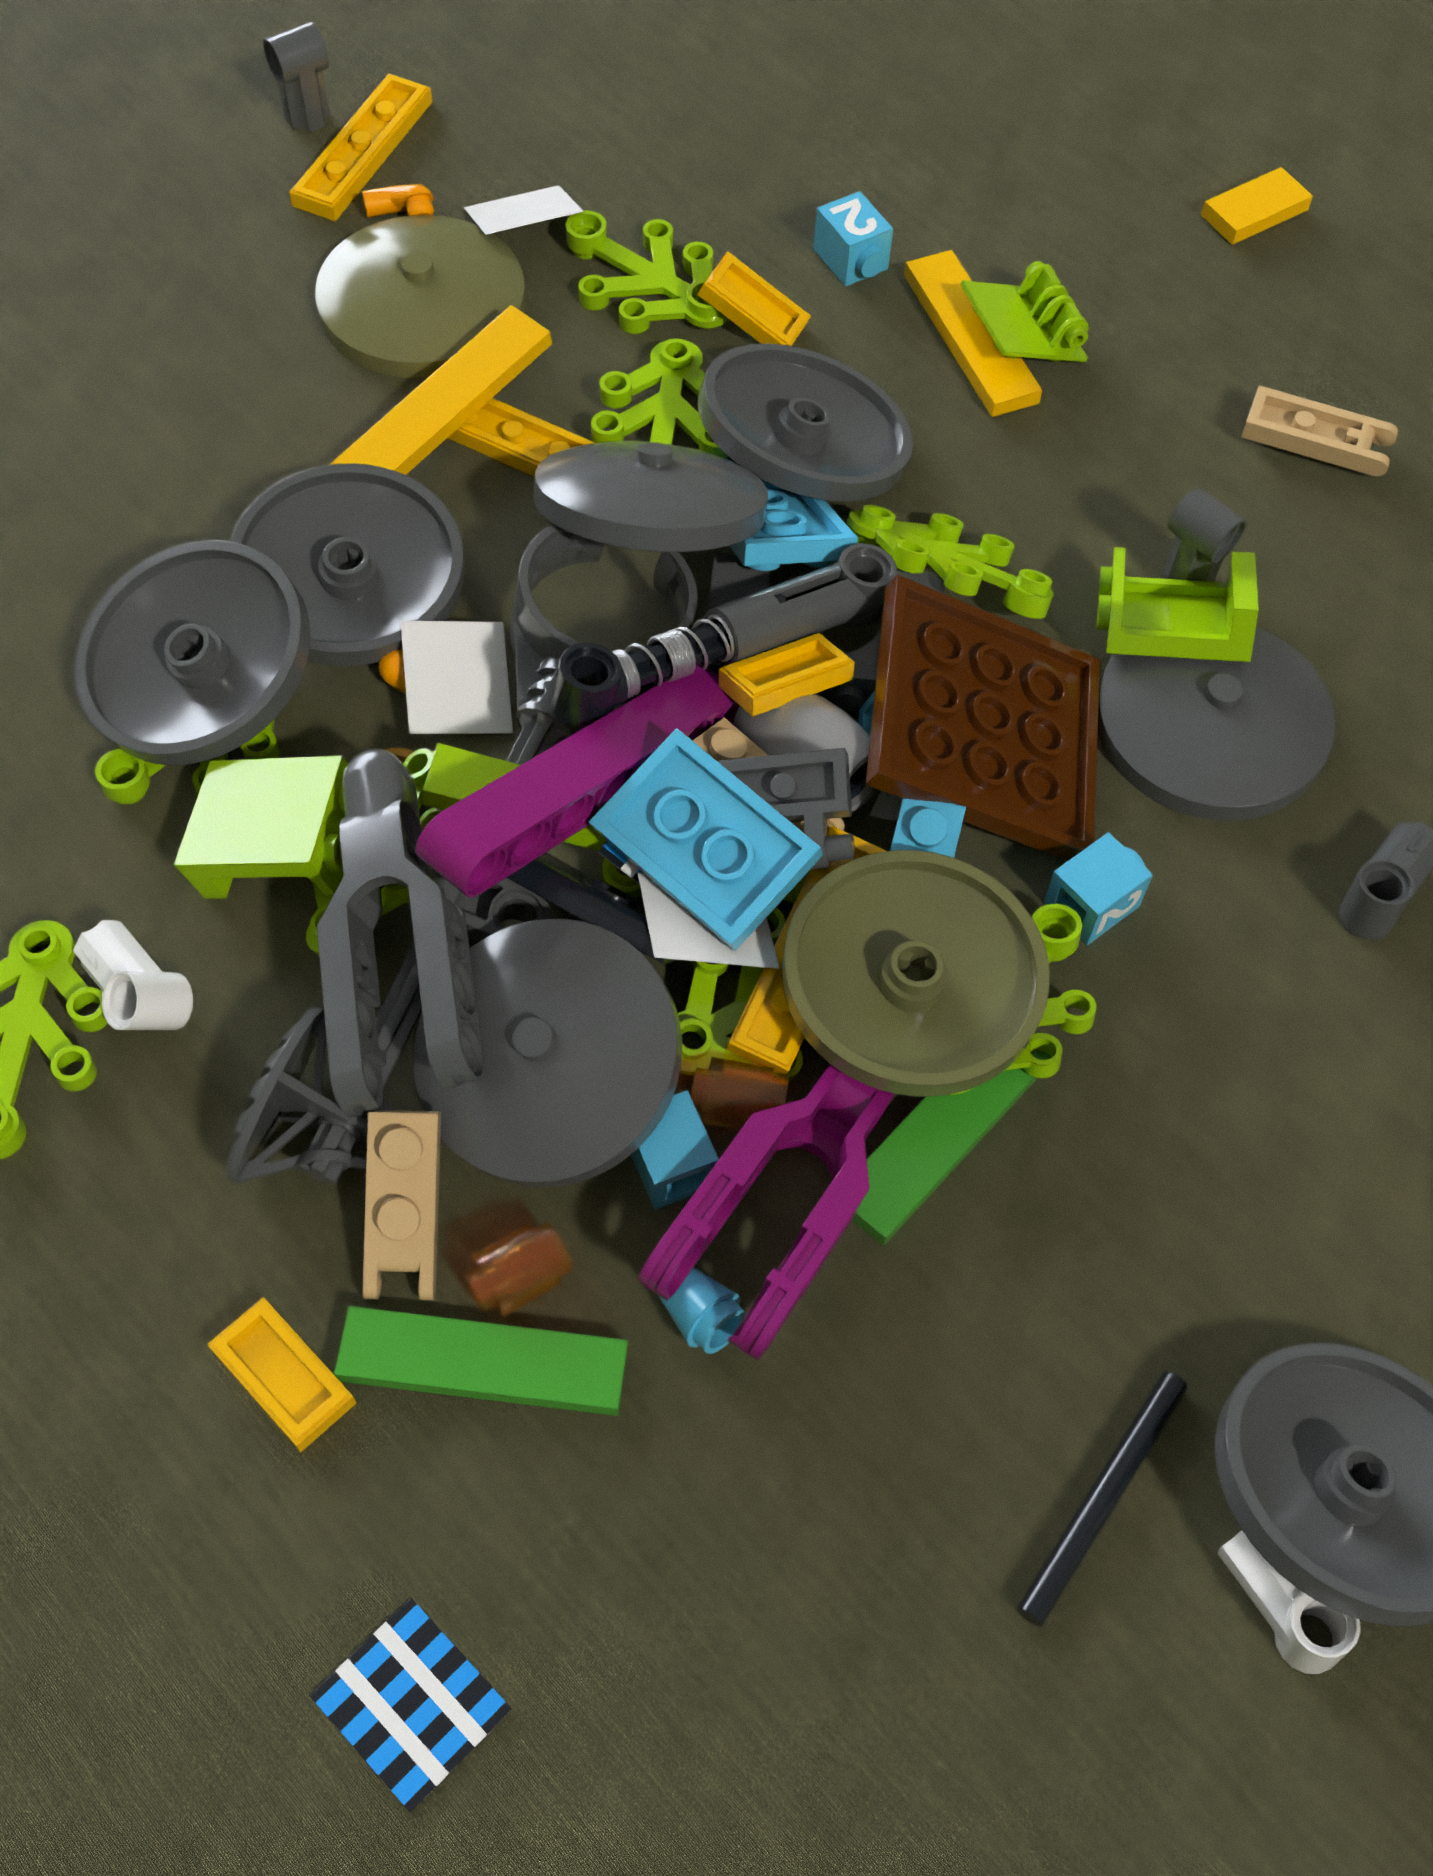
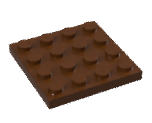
(985, 720)

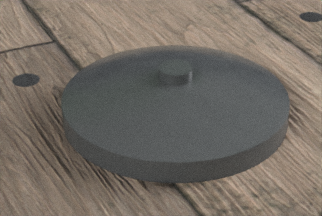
(805, 422)
(650, 496)
(361, 554)
(192, 652)
(1217, 731)
(572, 1051)
(1335, 1477)

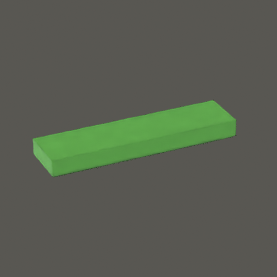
(930, 1147)
(482, 1360)

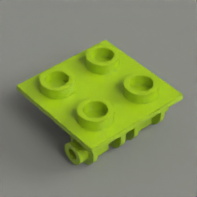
(1031, 318)

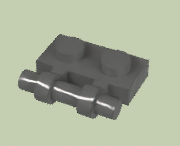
(806, 789)

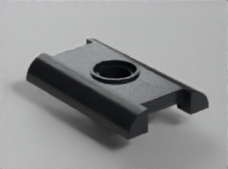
(588, 900)

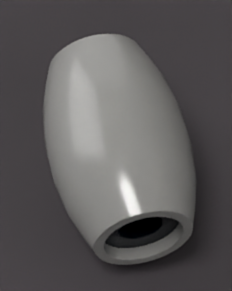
(812, 725)

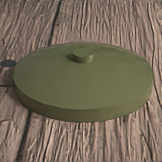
(414, 292)
(915, 973)

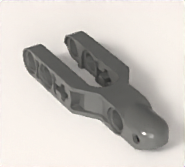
(376, 851)

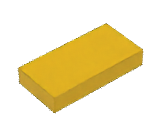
(1256, 205)
(753, 303)
(785, 674)
(282, 1374)

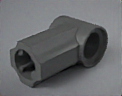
(297, 64)
(1203, 536)
(1388, 881)

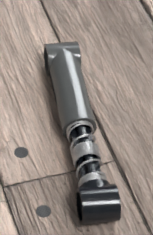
(849, 592)

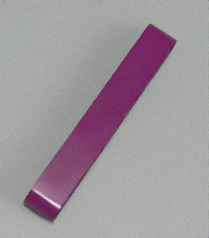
(565, 786)

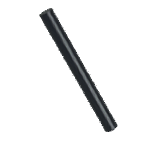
(1101, 1499)

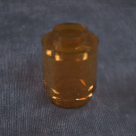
(736, 1090)
(518, 1269)

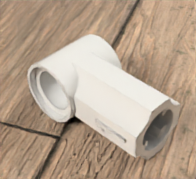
(132, 985)
(1284, 1605)

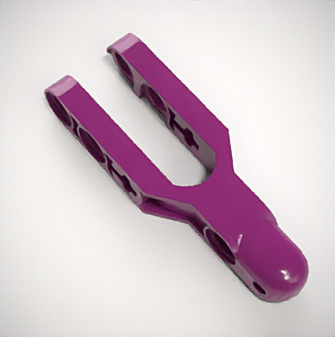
(827, 1123)

